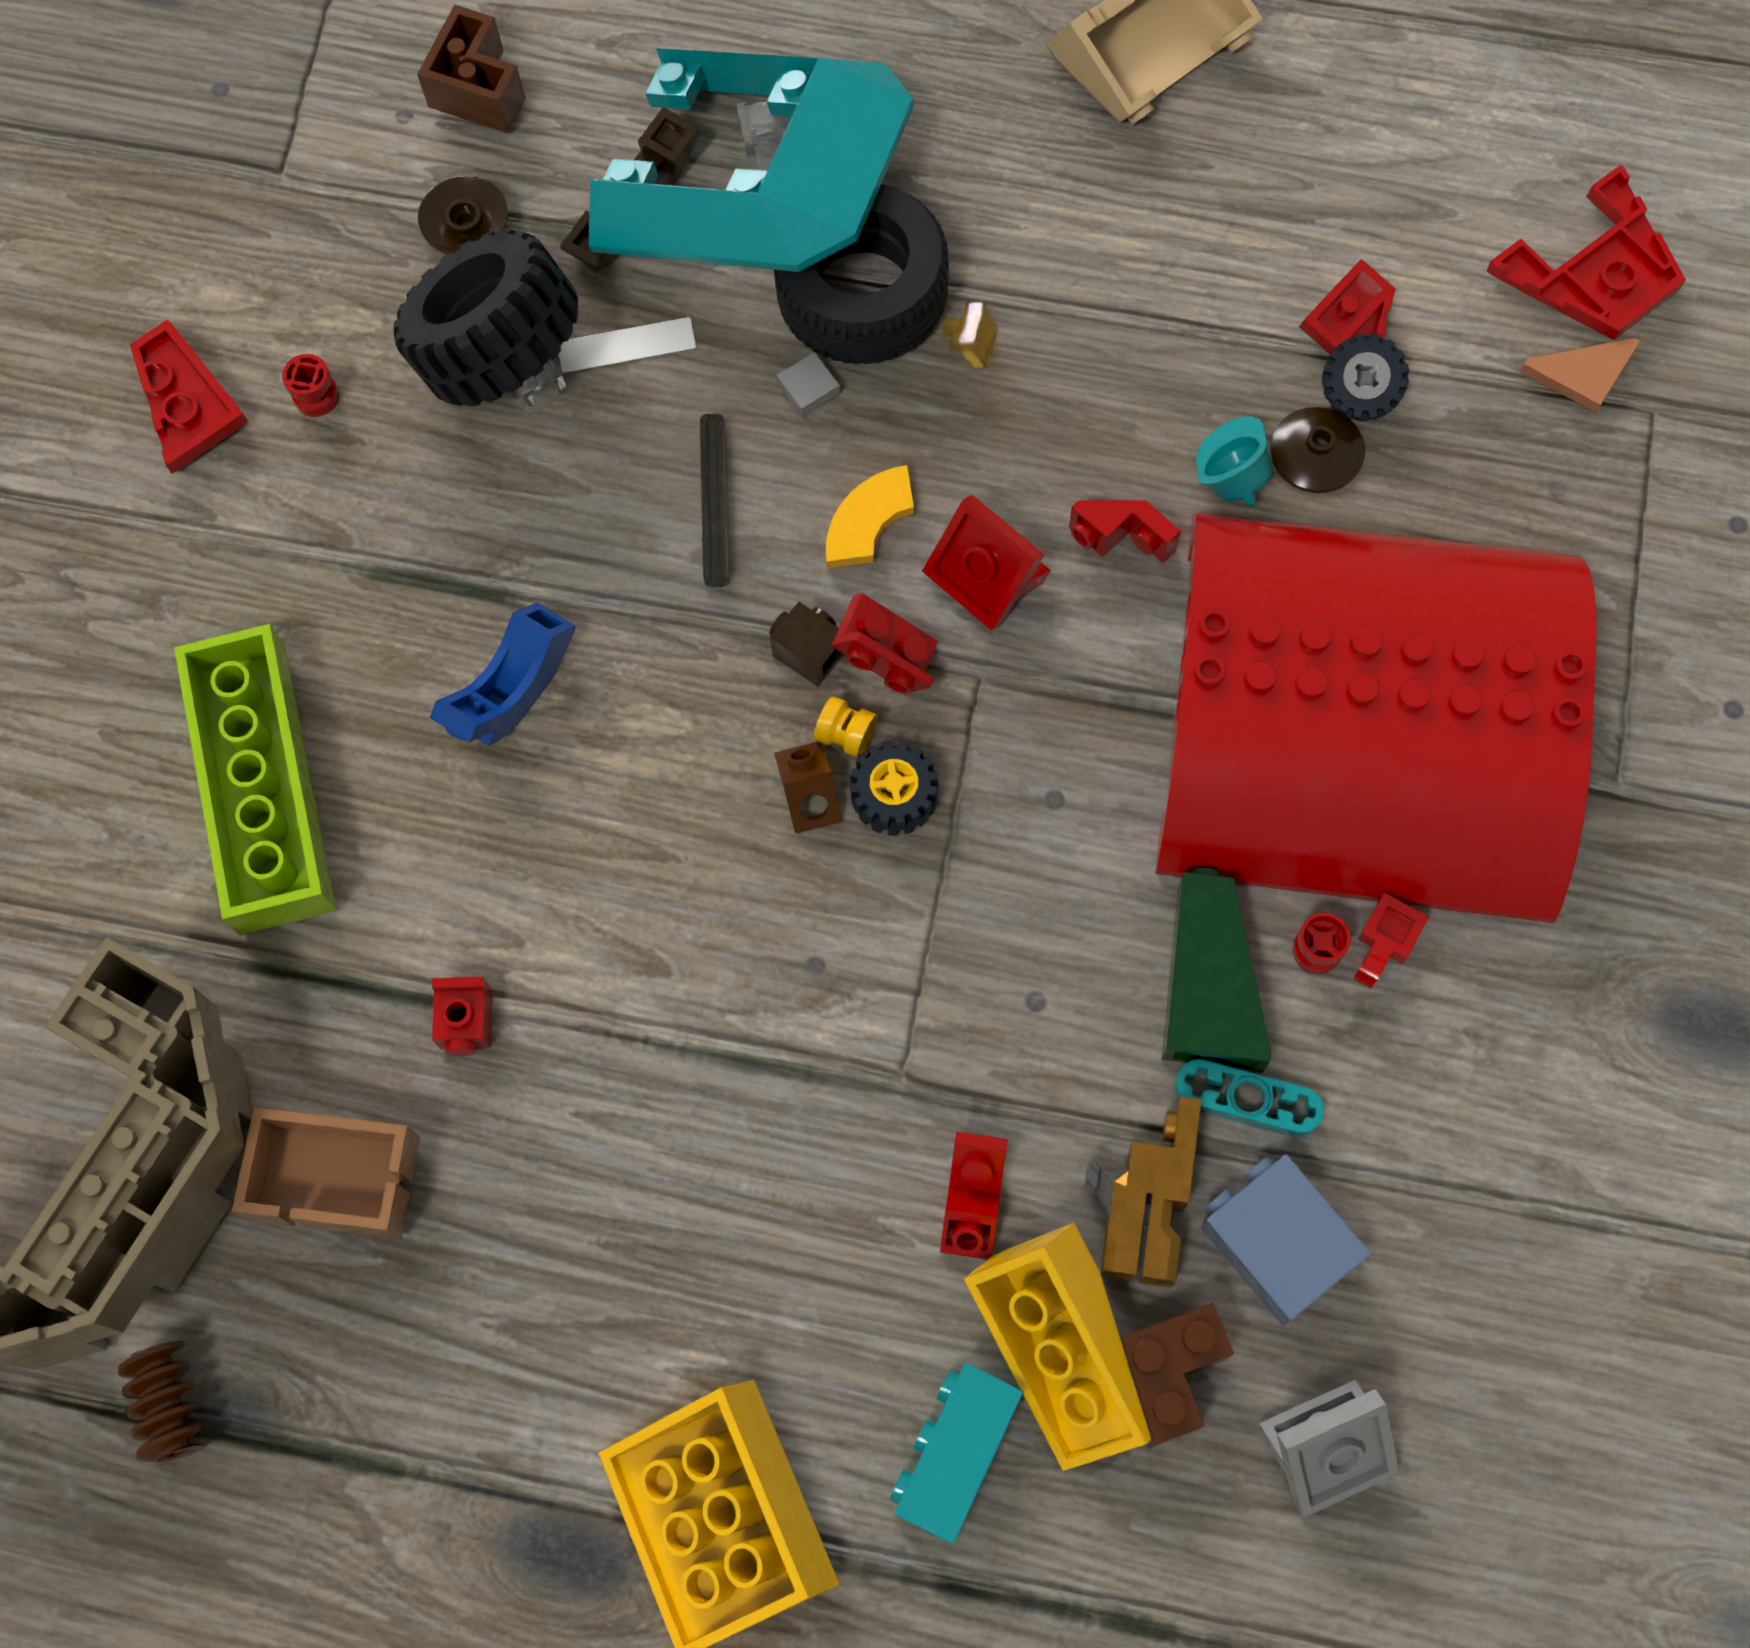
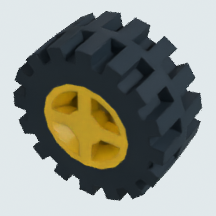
(894, 770)

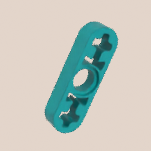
(1282, 1120)

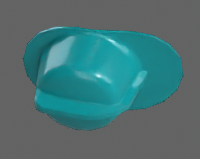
(1235, 460)

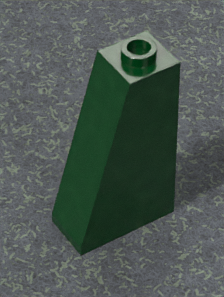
(1212, 982)

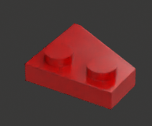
(1351, 308)

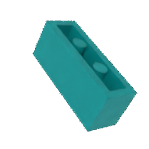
(955, 1452)

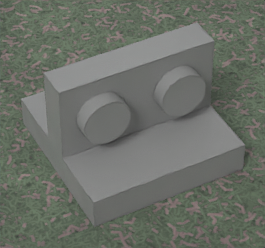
(1333, 1446)

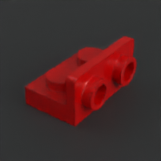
(886, 645)

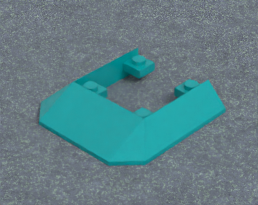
(783, 218)

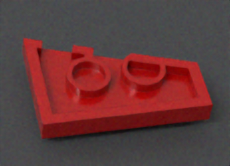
(185, 398)

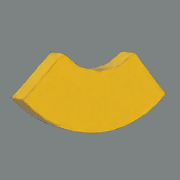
(865, 515)

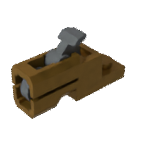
(1142, 1198)

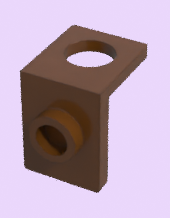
(807, 773)

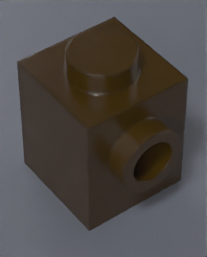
(805, 642)

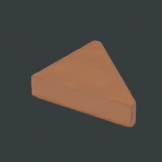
(1583, 372)

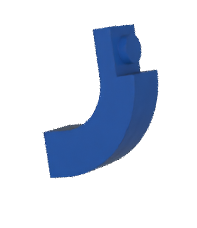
(511, 681)

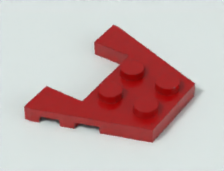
(1612, 278)

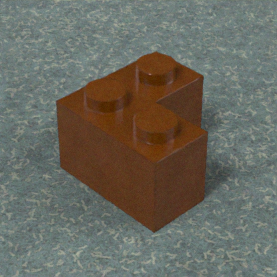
(466, 75)
(1160, 1361)

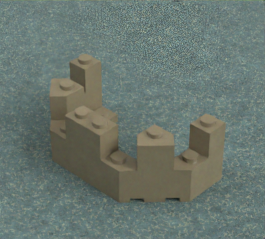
(149, 1175)

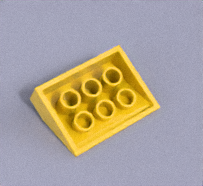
(717, 1517)

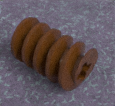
(159, 1403)

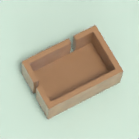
(326, 1173)

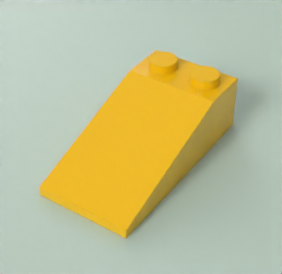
(1062, 1345)

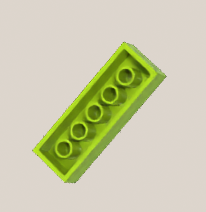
(254, 780)

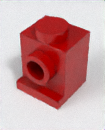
(475, 1029)

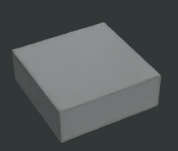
(808, 384)

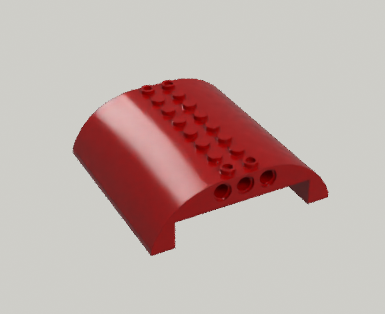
(1382, 717)

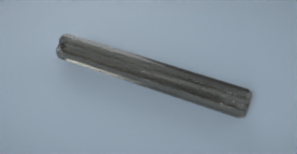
(714, 500)

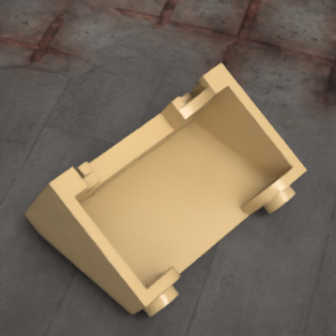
(1141, 47)

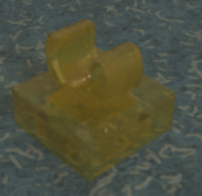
(972, 334)

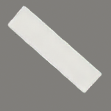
(627, 344)

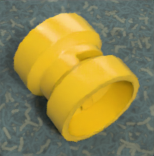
(845, 726)

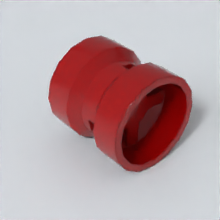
(310, 385)
(1327, 935)

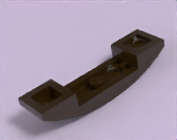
(666, 144)

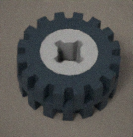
(1352, 389)

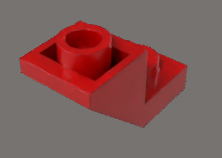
(1106, 522)
(973, 1195)

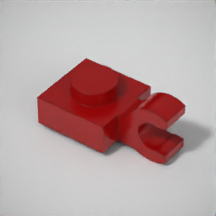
(1390, 934)

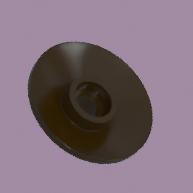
(461, 201)
(1314, 466)

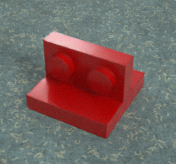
(984, 563)

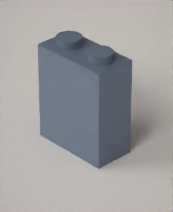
(1283, 1237)

